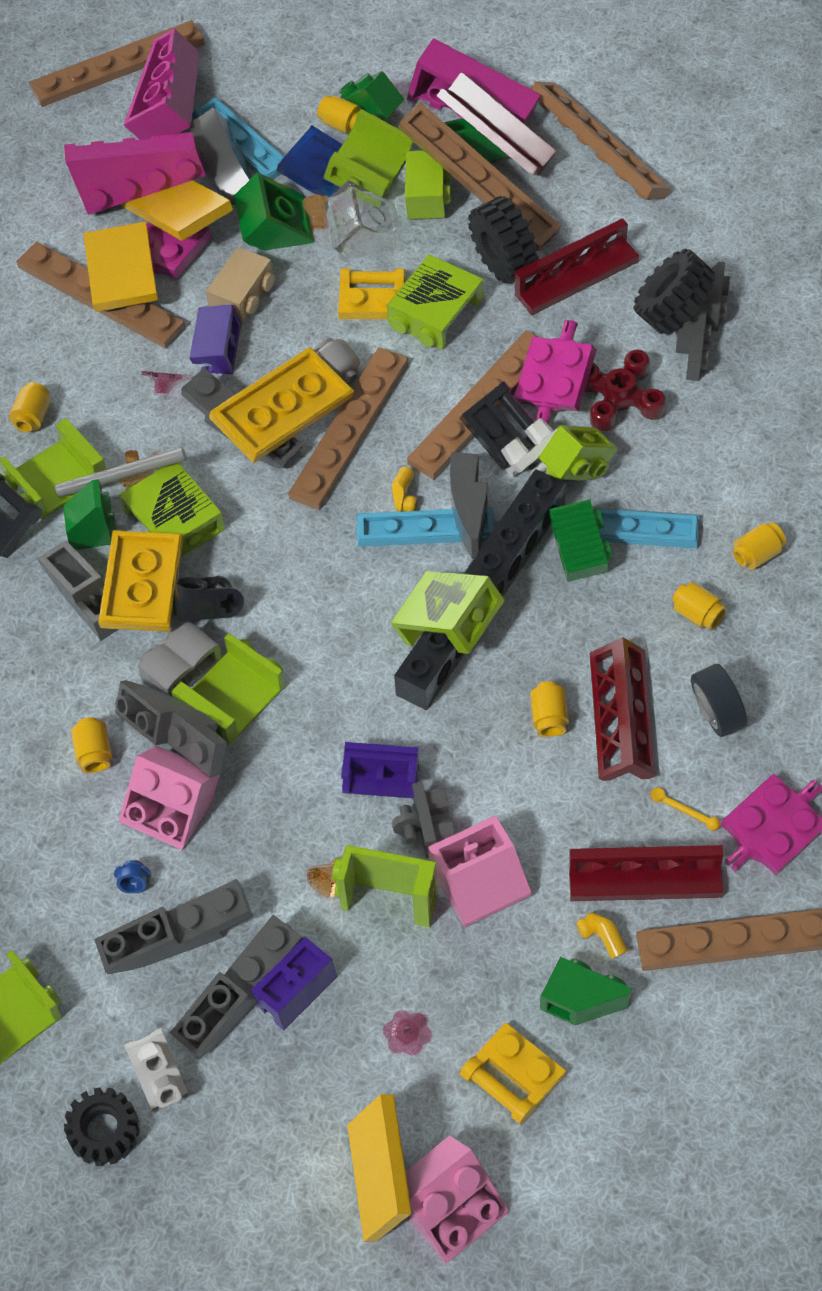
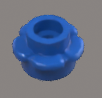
(132, 872)

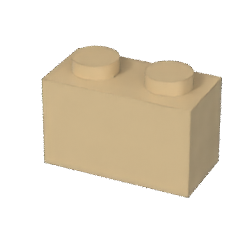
(242, 282)

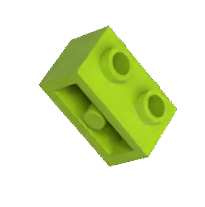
(425, 186)
(577, 453)

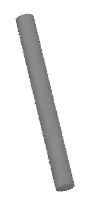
(122, 471)

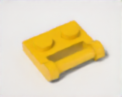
(367, 302)
(520, 1063)

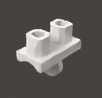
(519, 456)
(156, 1070)

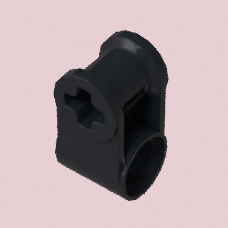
(206, 599)

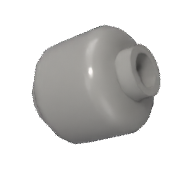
(339, 358)

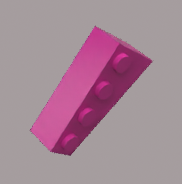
(442, 65)
(165, 88)
(132, 168)

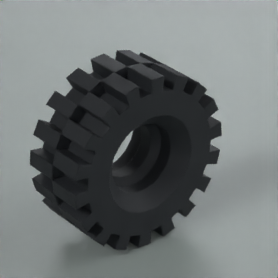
(502, 238)
(674, 291)

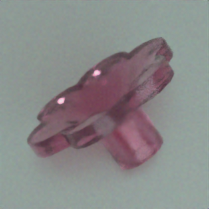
(161, 379)
(409, 1039)

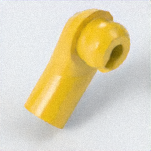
(400, 488)
(604, 929)

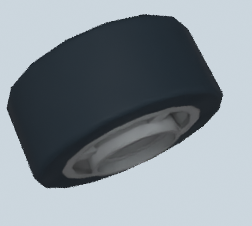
(719, 700)

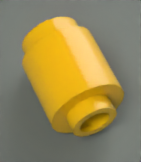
(338, 113)
(30, 407)
(759, 545)
(699, 606)
(549, 709)
(91, 745)

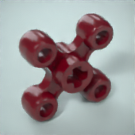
(622, 392)

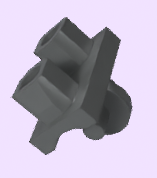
(426, 804)

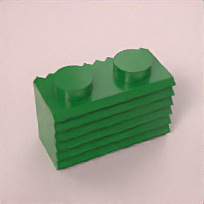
(579, 540)

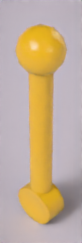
(658, 795)

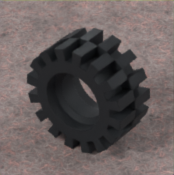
(95, 1105)

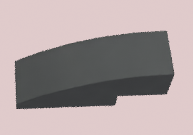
(220, 153)
(468, 500)
(77, 583)

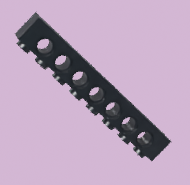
(501, 560)

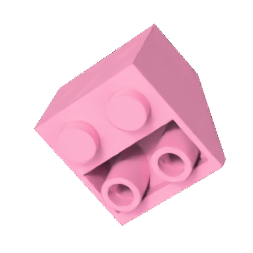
(167, 796)
(479, 871)
(452, 1198)

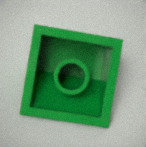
(272, 214)

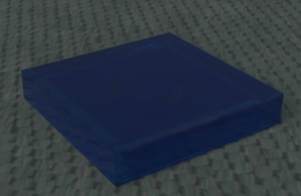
(308, 162)

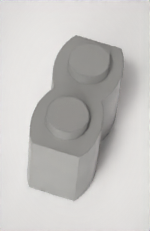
(182, 658)

